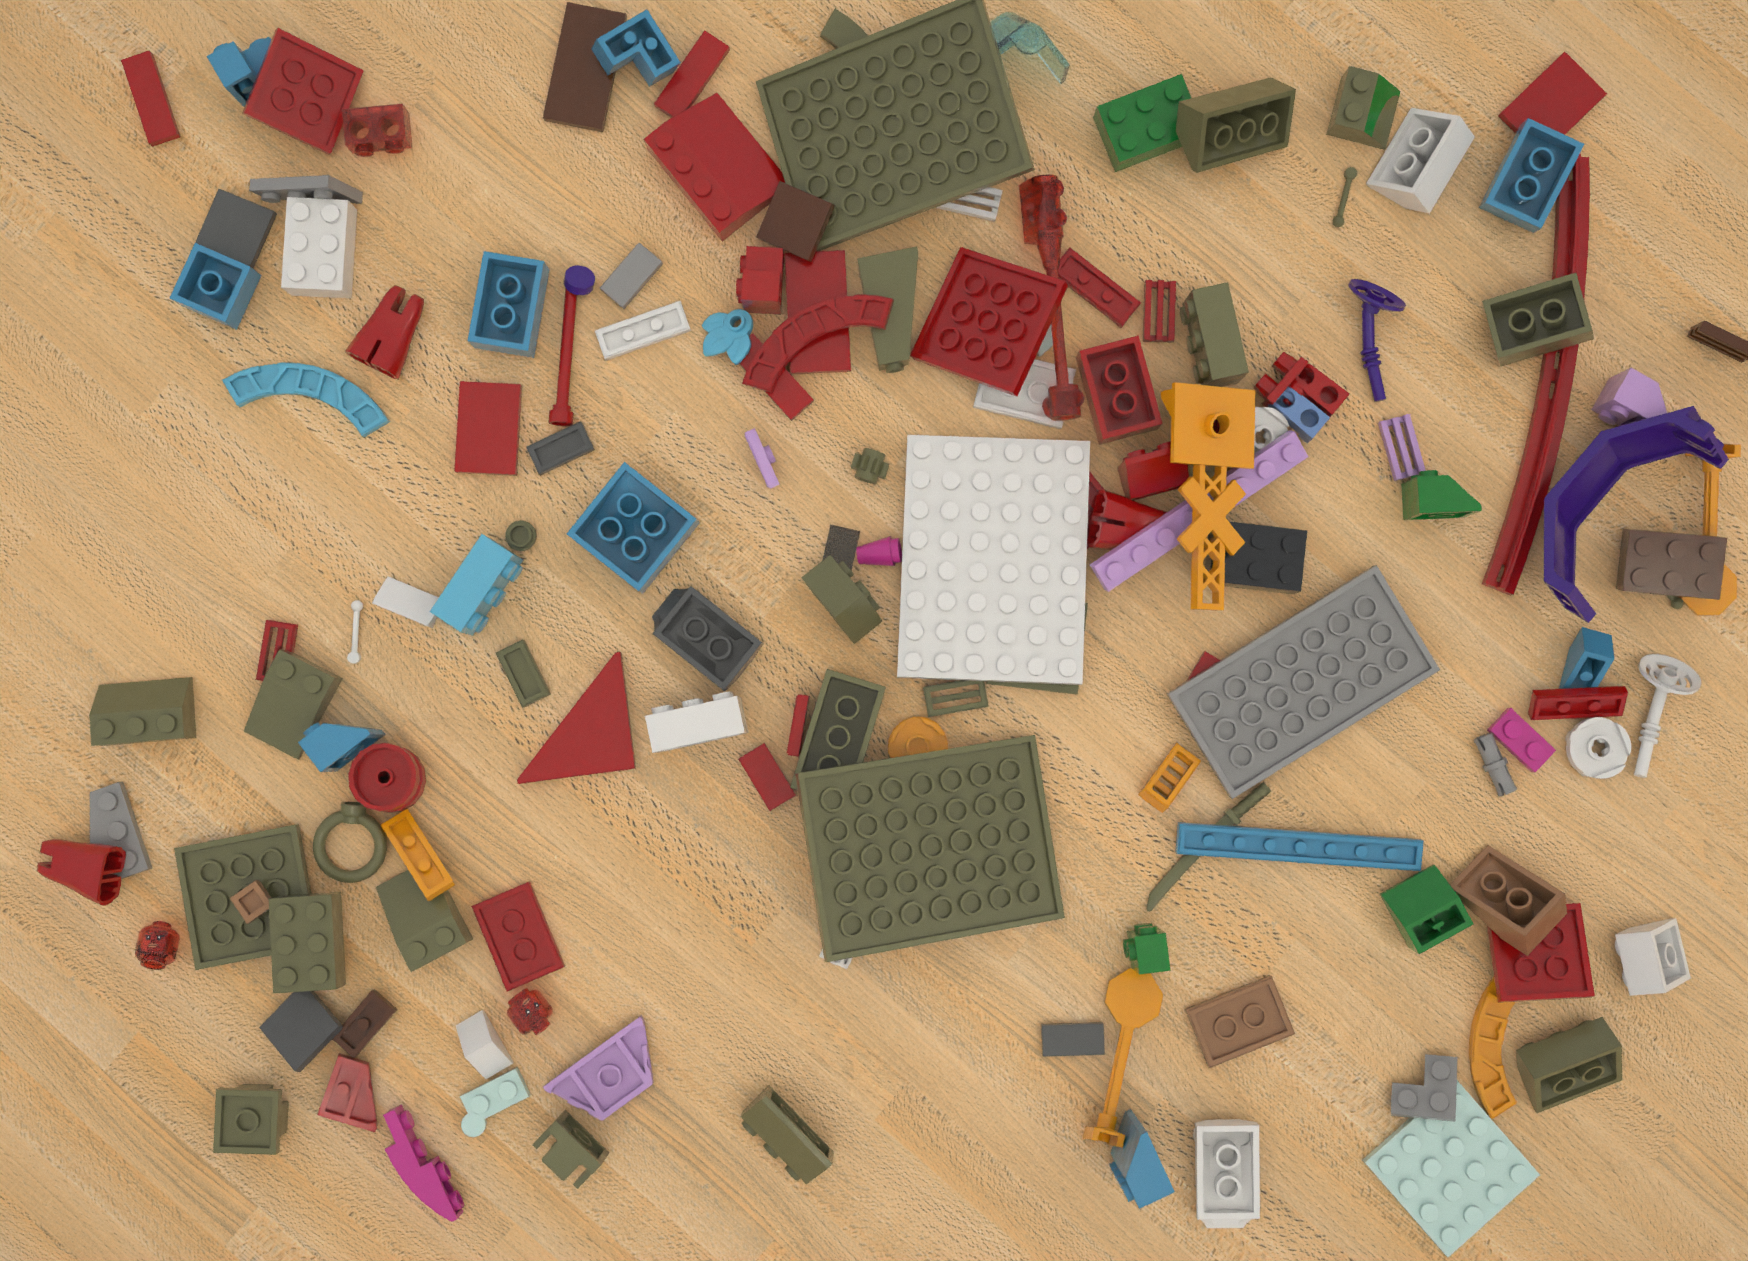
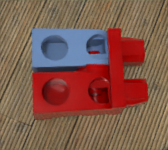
(1303, 395)

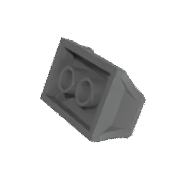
(705, 636)

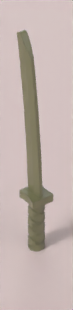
(1231, 817)

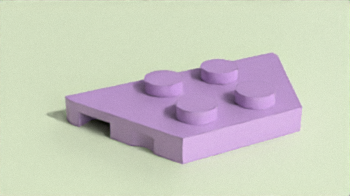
(608, 1074)

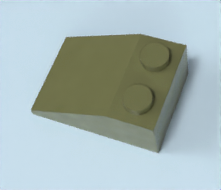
(290, 701)
(418, 926)

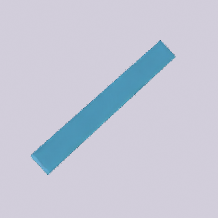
(1299, 846)

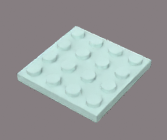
(1451, 1172)

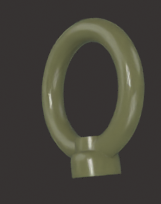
(351, 814)

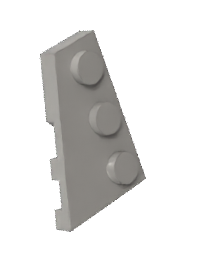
(319, 187)
(115, 825)

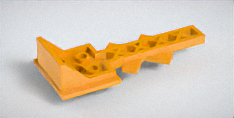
(1196, 443)

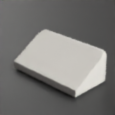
(406, 601)

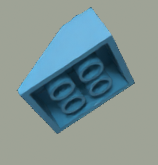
(633, 528)

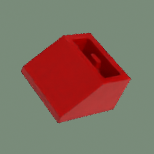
(1151, 473)

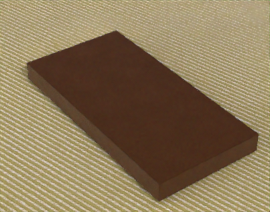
(579, 84)

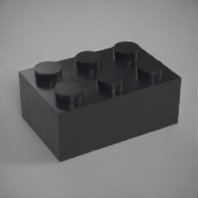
(1268, 559)

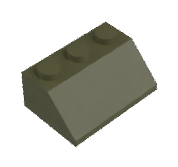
(143, 712)
(1570, 1064)
(787, 1136)

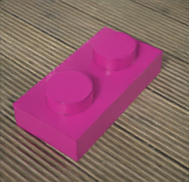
(1521, 740)

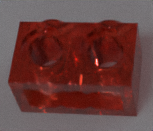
(378, 121)

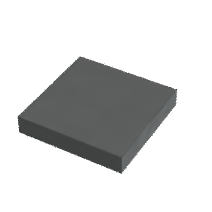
(236, 227)
(301, 1028)

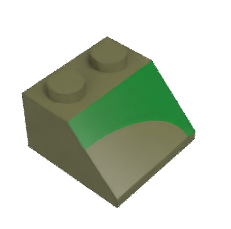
(1364, 108)

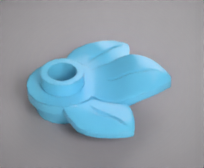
(725, 338)

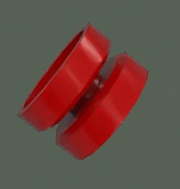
(374, 766)

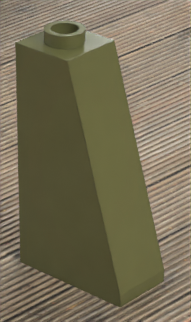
(892, 277)

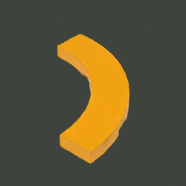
(1485, 1052)

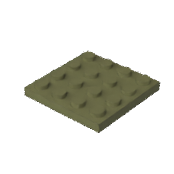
(223, 867)

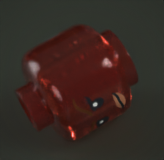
(157, 945)
(529, 1012)

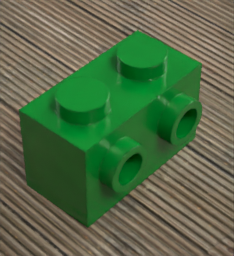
(1147, 949)

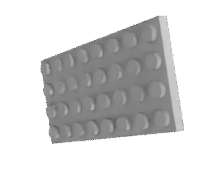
(1303, 681)

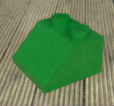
(1436, 498)

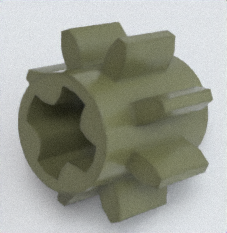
(870, 466)

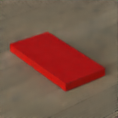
(809, 284)

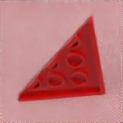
(592, 735)

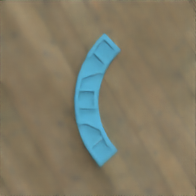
(310, 382)

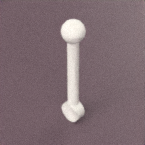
(354, 657)

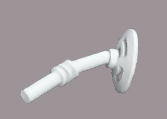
(1665, 683)

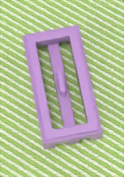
(1412, 442)

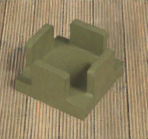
(249, 1119)
(573, 1148)

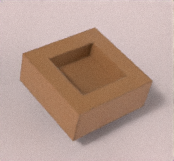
(252, 901)

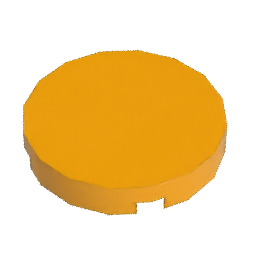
(915, 737)

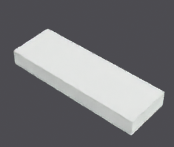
(642, 330)

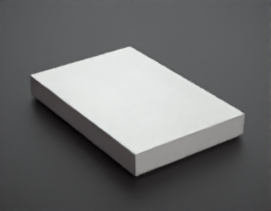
(1029, 401)

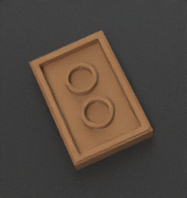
(1239, 1021)

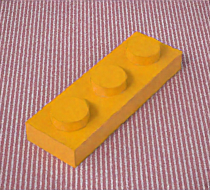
(417, 855)

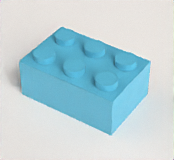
(477, 586)

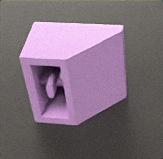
(1629, 399)

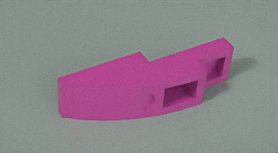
(425, 1178)

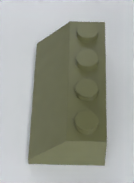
(1235, 123)

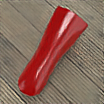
(388, 333)
(1117, 519)
(84, 868)

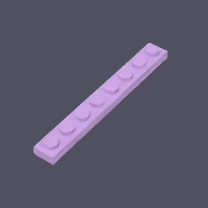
(1163, 533)

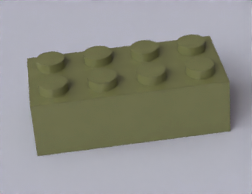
(840, 723)

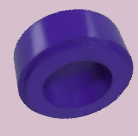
(579, 280)

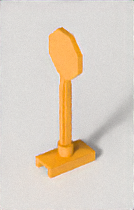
(1704, 606)
(1133, 1003)

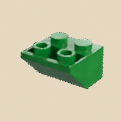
(1426, 909)

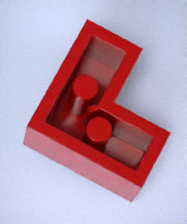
(761, 280)

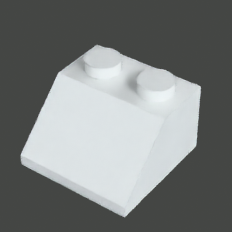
(1652, 957)

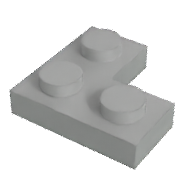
(1432, 1100)

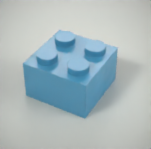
(215, 286)

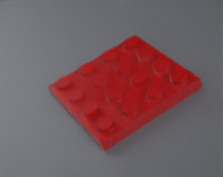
(989, 321)

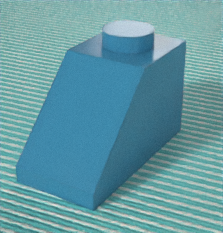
(1587, 659)

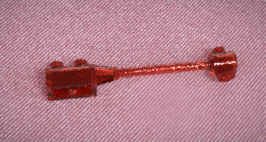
(1044, 227)

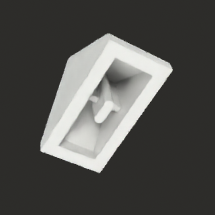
(482, 1045)

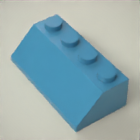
(1138, 1165)

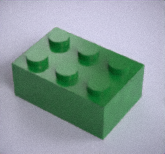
(1141, 123)

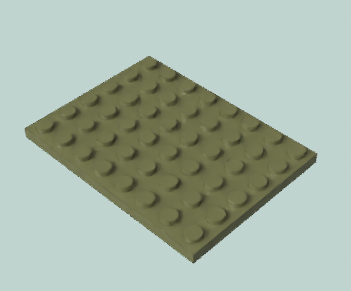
(898, 120)
(929, 847)

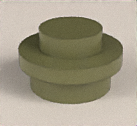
(521, 535)

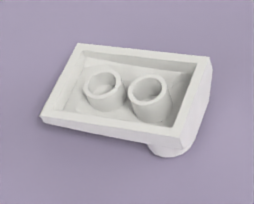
(1227, 1172)

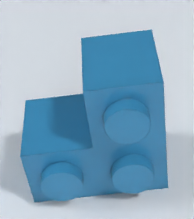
(638, 42)
(239, 68)

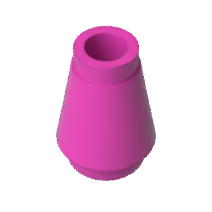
(880, 552)

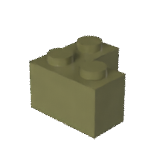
(845, 601)

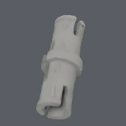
(1495, 764)

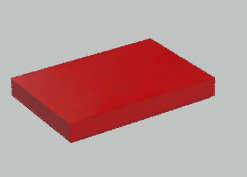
(1555, 98)
(488, 428)
(518, 936)

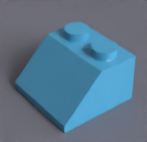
(336, 744)

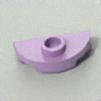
(763, 457)

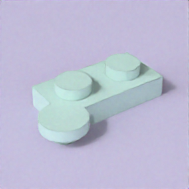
(491, 1099)

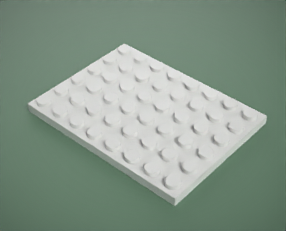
(994, 559)

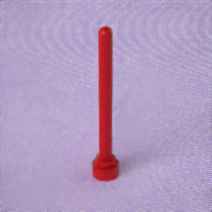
(561, 412)

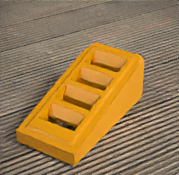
(1156, 799)

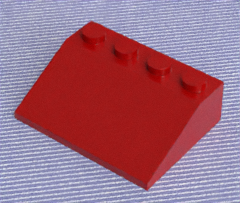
(716, 164)

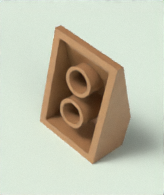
(1510, 899)

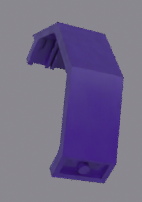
(1598, 471)

